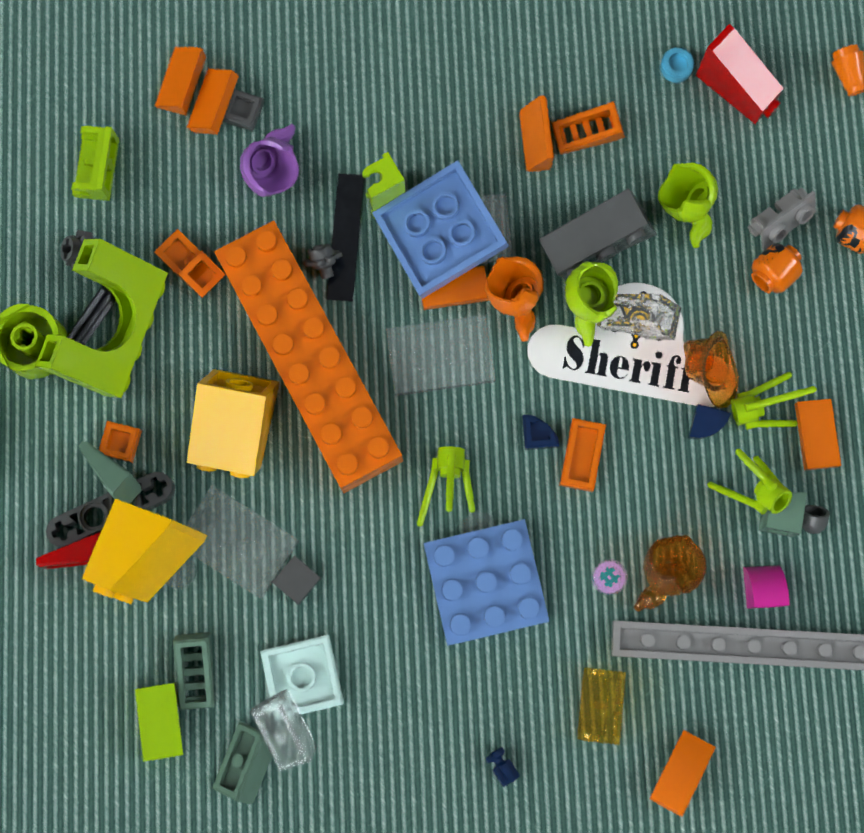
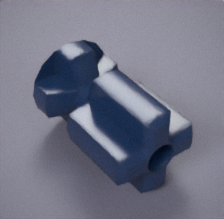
(504, 769)

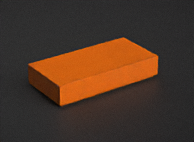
(212, 101)
(462, 290)
(817, 434)
(582, 455)

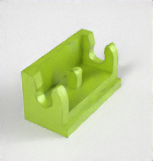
(96, 163)
(390, 185)
(158, 722)

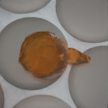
(671, 568)

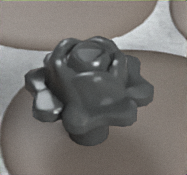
(322, 259)

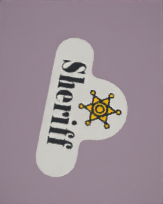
(618, 359)

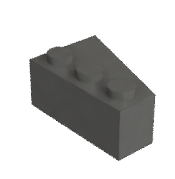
(598, 233)

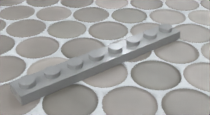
(737, 645)

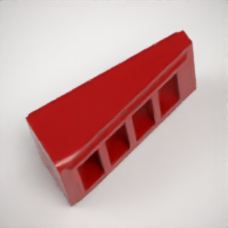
(70, 555)

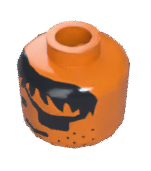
(851, 228)
(777, 268)

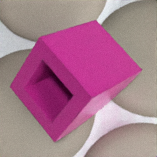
(765, 587)

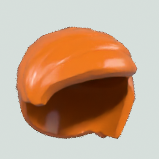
(514, 290)

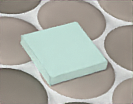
(306, 671)

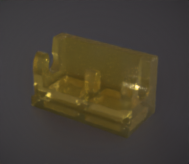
(601, 706)

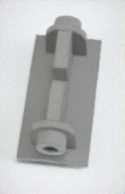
(794, 208)

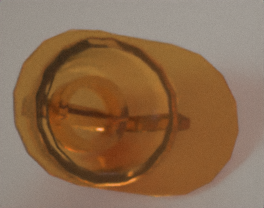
(712, 366)

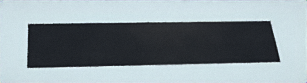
(346, 236)

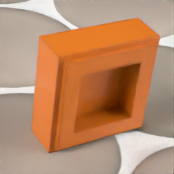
(120, 441)

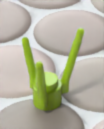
(748, 409)
(450, 463)
(769, 491)

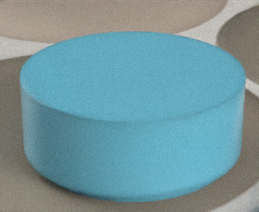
(677, 65)

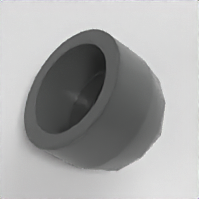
(815, 519)

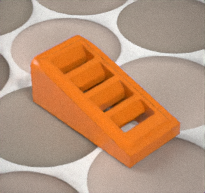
(591, 140)

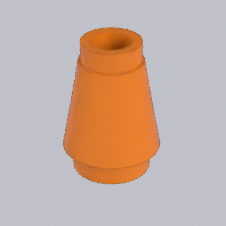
(849, 67)

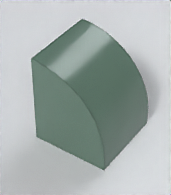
(788, 521)

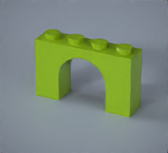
(137, 290)

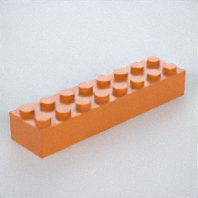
(309, 357)

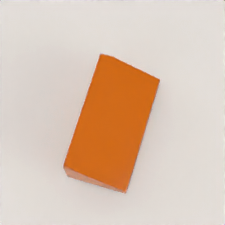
(181, 79)
(536, 135)

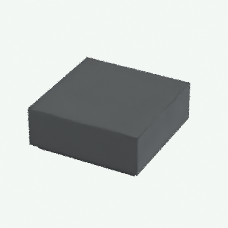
(243, 110)
(296, 580)

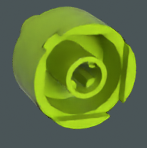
(16, 328)

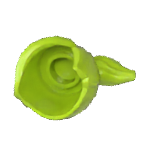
(689, 196)
(591, 296)

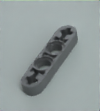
(105, 503)

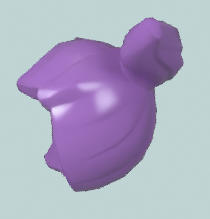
(270, 164)

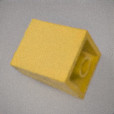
(231, 422)
(138, 553)

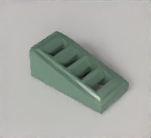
(115, 478)
(193, 640)

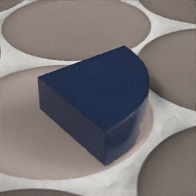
(707, 421)
(538, 434)

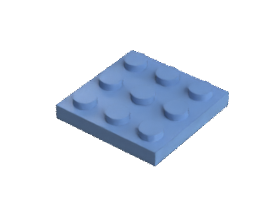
(440, 229)
(486, 582)

